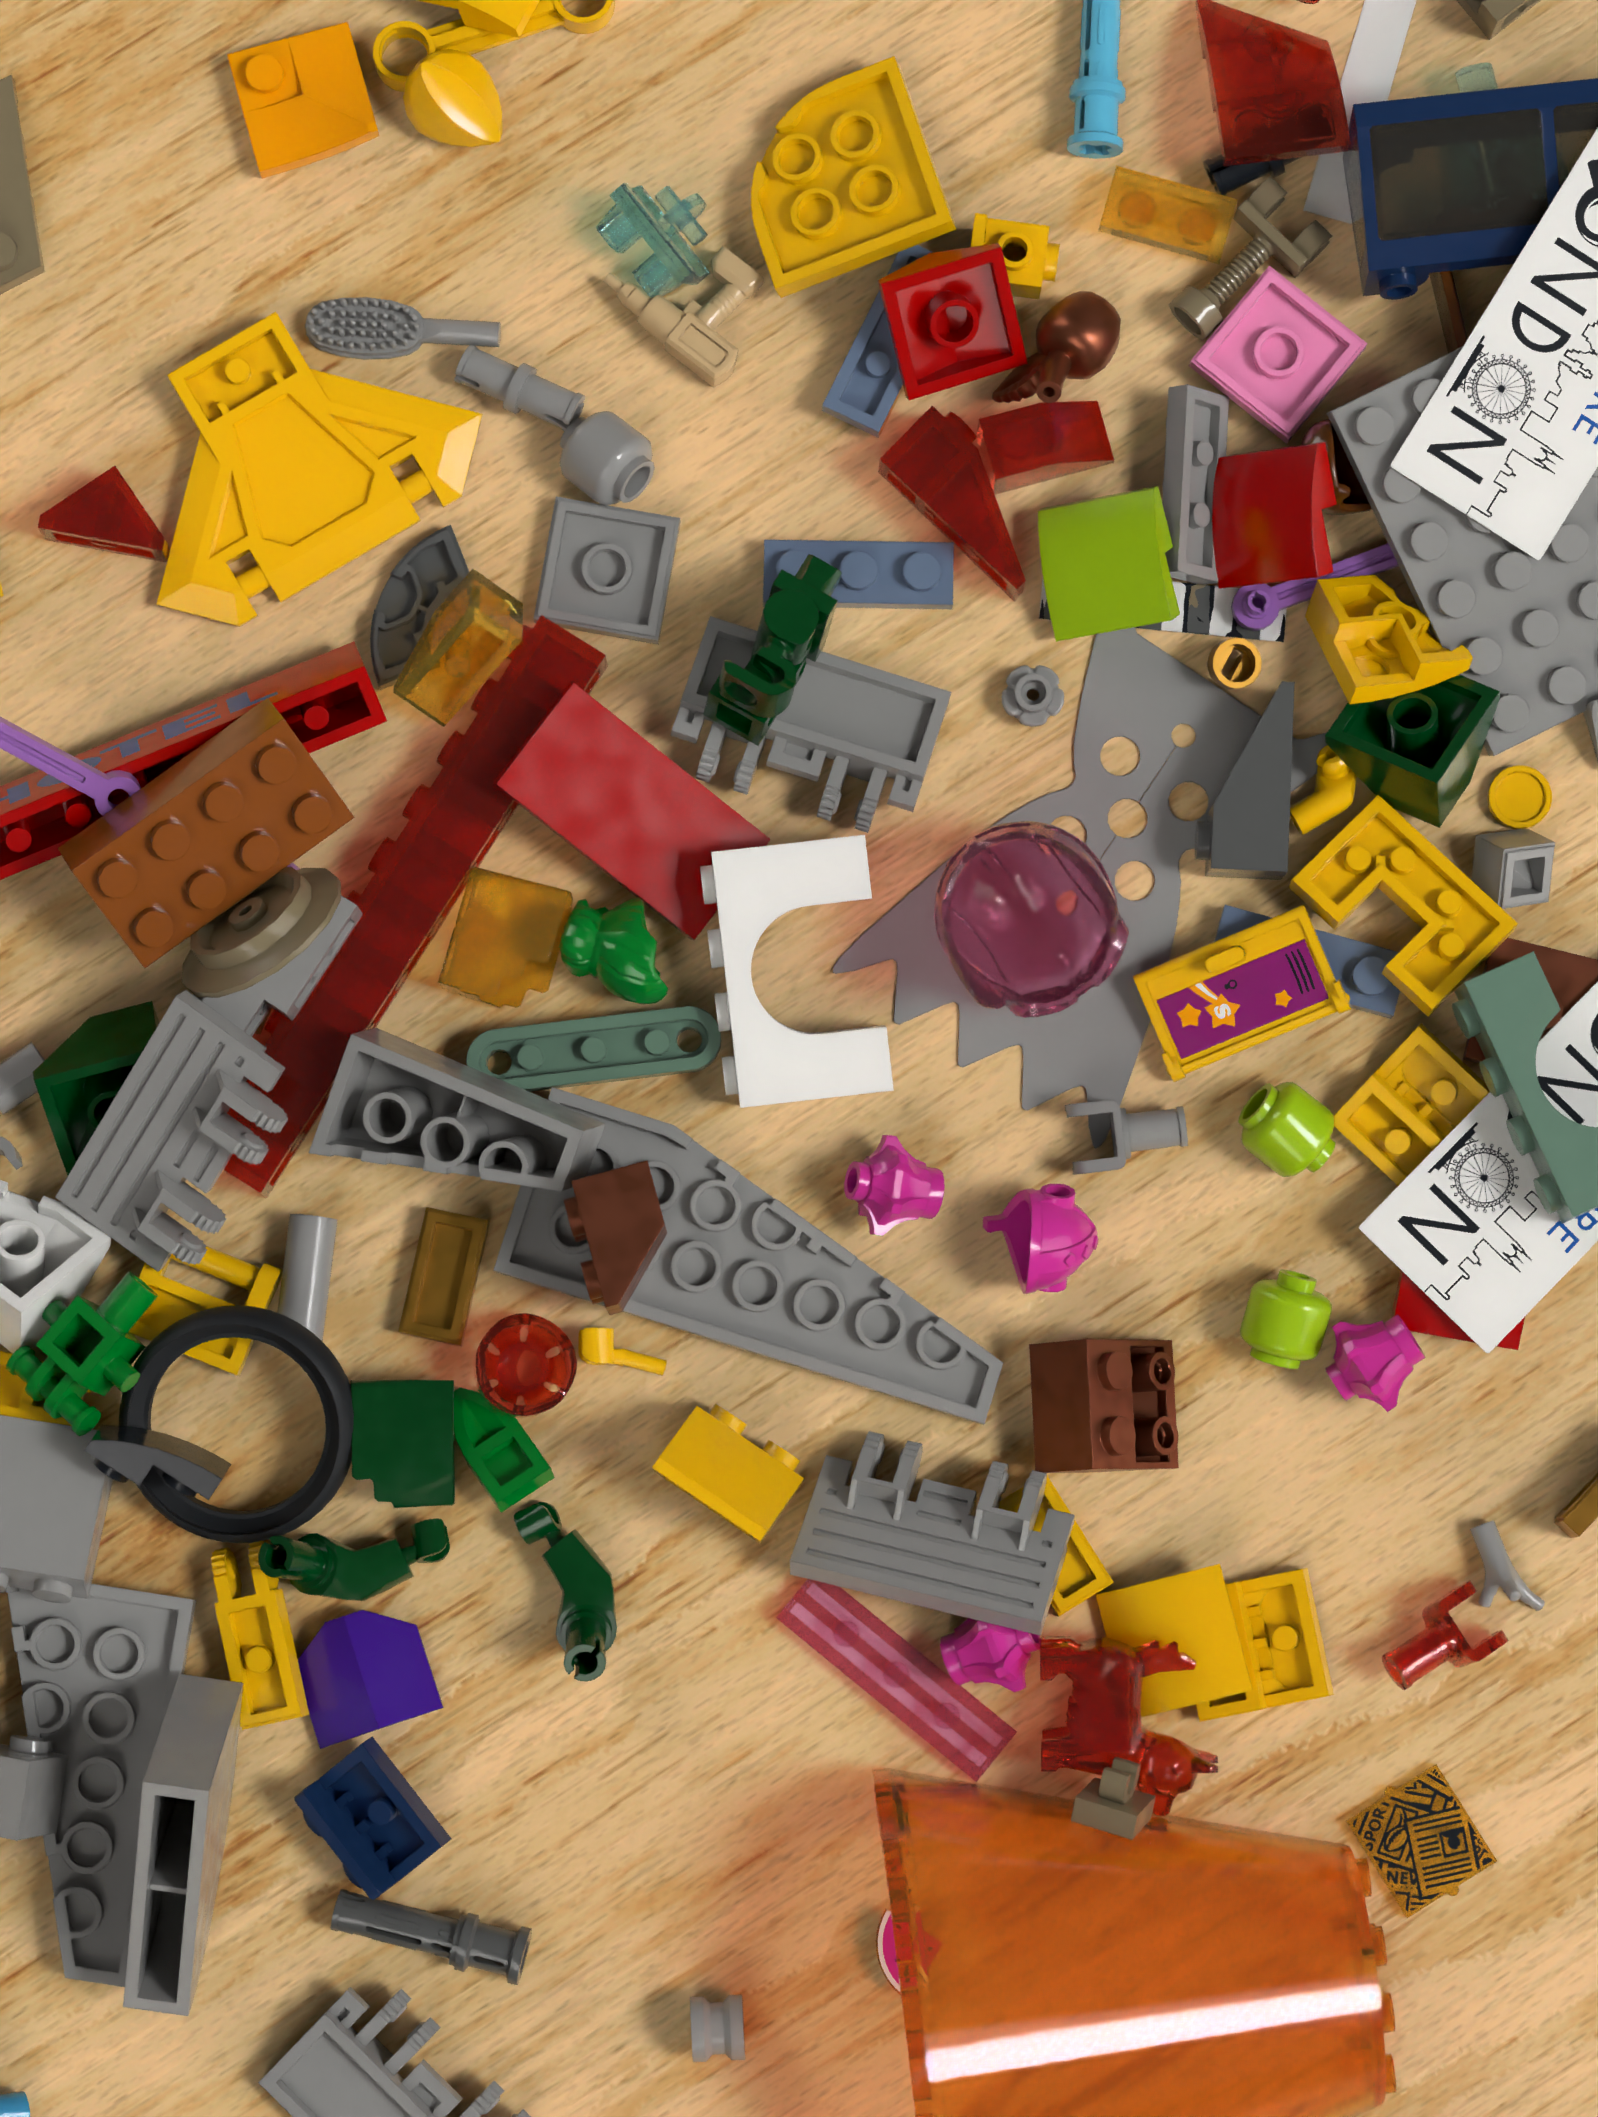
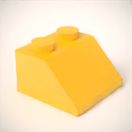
(729, 1472)

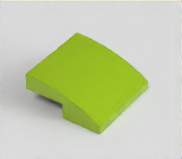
(1106, 563)

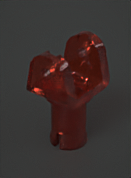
(1438, 1642)

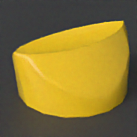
(453, 100)

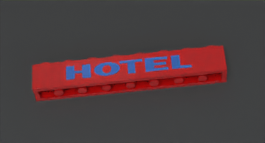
(318, 699)

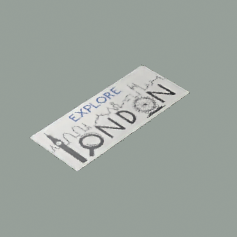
(1519, 406)
(1470, 1211)

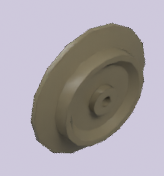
(261, 932)

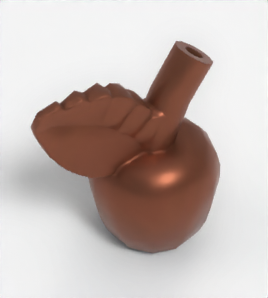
(1071, 342)

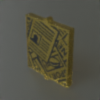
(1421, 1841)

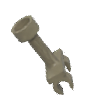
(1200, 308)

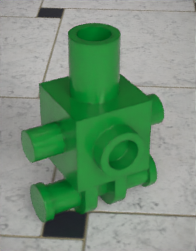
(85, 1351)

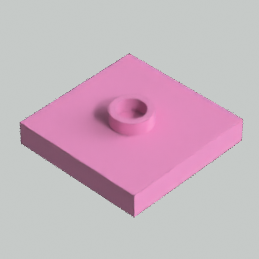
(1278, 354)

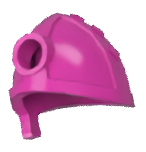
(1045, 1236)

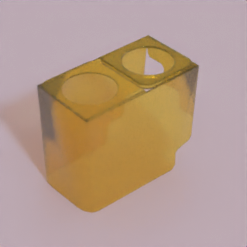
(504, 938)

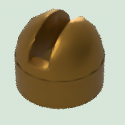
(1244, 670)

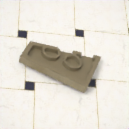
(19, 234)

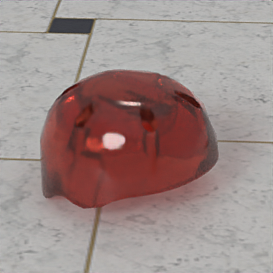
(523, 1366)

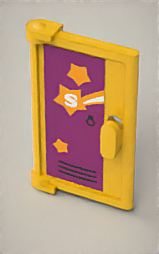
(1237, 1001)

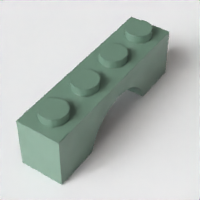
(1507, 1016)

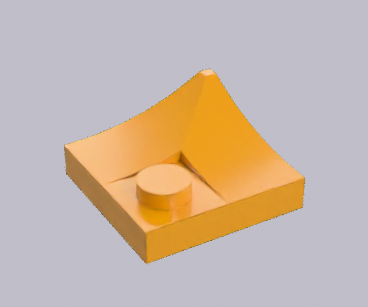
(303, 98)

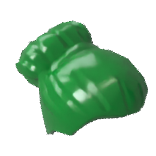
(614, 950)

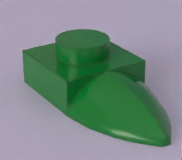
(497, 1450)

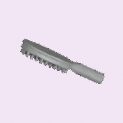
(388, 329)

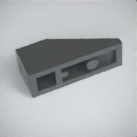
(1251, 814)

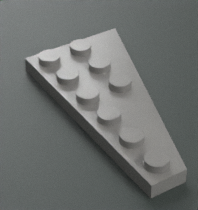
(98, 1691)

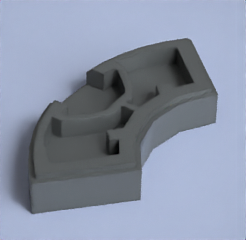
(409, 600)

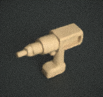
(691, 333)

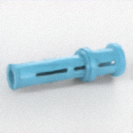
(1097, 89)

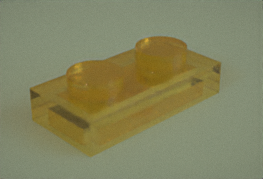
(1167, 215)

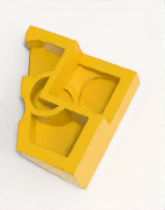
(1377, 641)

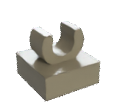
(1113, 1802)

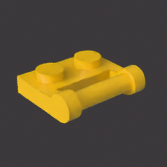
(179, 1301)

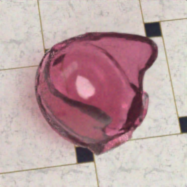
(1028, 918)

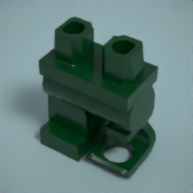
(789, 632)

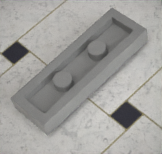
(1193, 444)

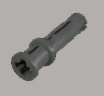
(460, 1940)

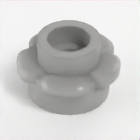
(1025, 710)

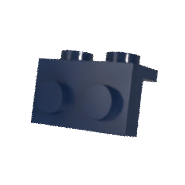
(371, 1819)

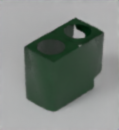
(405, 1440)

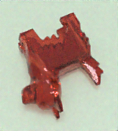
(1107, 1715)

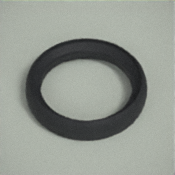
(321, 1368)

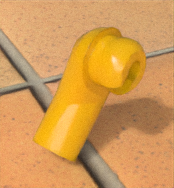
(1332, 793)

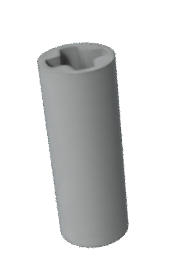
(307, 1270)

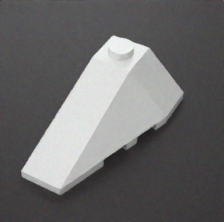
(43, 1258)

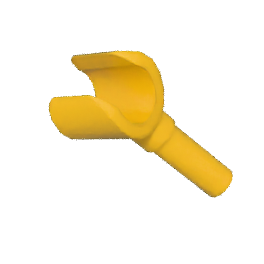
(597, 1348)

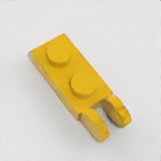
(258, 1642)

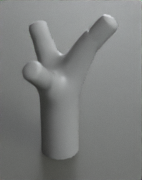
(1499, 1569)

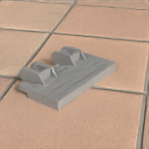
(839, 711)
(172, 1129)
(933, 1548)
(355, 2075)

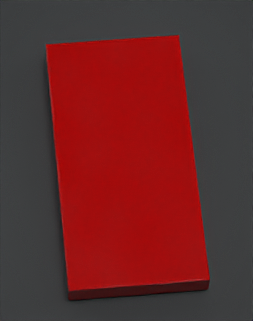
(625, 807)

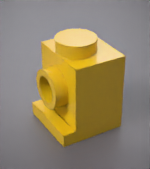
(1040, 258)

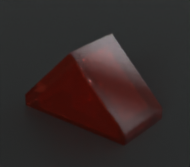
(105, 518)

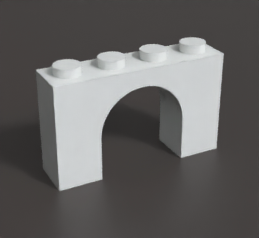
(769, 1058)

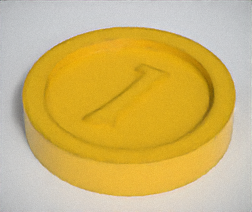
(1519, 797)

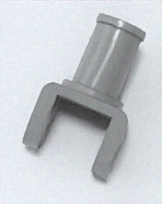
(1131, 1132)

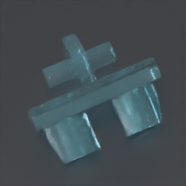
(639, 216)

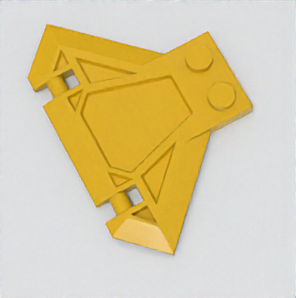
(297, 471)

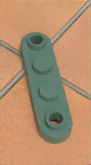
(599, 1048)

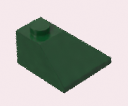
(1417, 745)
(88, 1072)

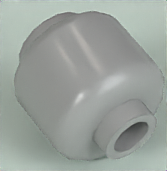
(606, 458)

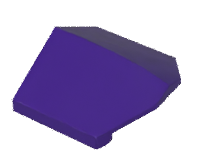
(365, 1676)

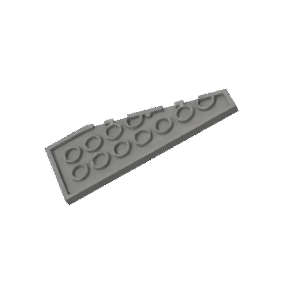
(752, 1274)

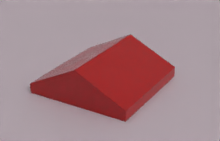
(952, 319)

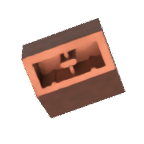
(622, 1227)
(1103, 1405)

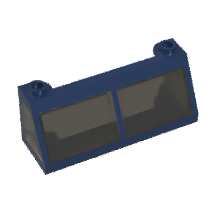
(1458, 177)

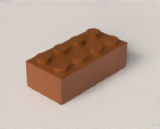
(205, 833)

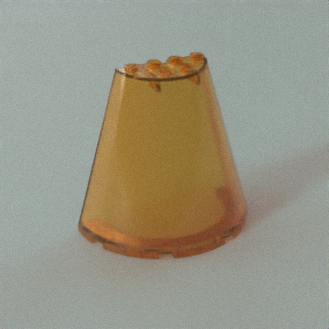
(1123, 1971)

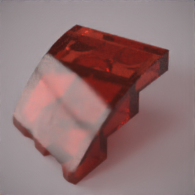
(1270, 88)

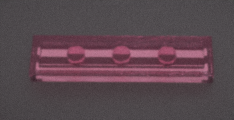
(897, 1676)

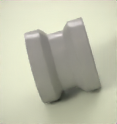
(717, 2028)

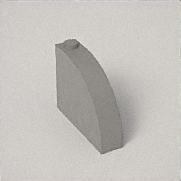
(181, 1843)

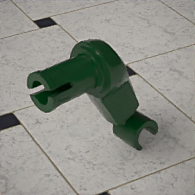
(337, 1571)
(587, 1605)

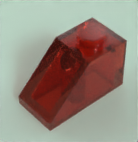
(1042, 443)

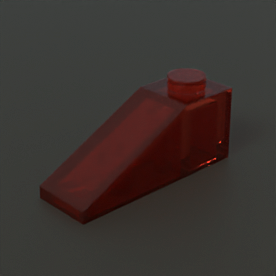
(949, 485)

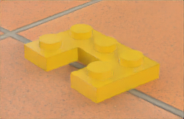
(1455, 915)

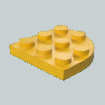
(846, 181)

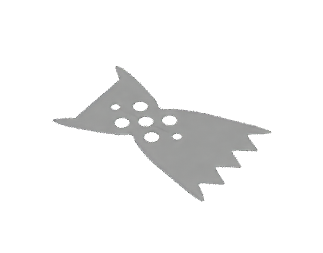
(1093, 1044)

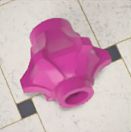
(893, 1187)
(1373, 1360)
(988, 1654)

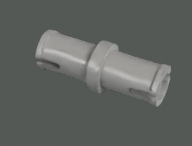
(519, 388)

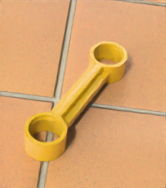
(473, 40)

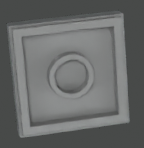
(607, 570)

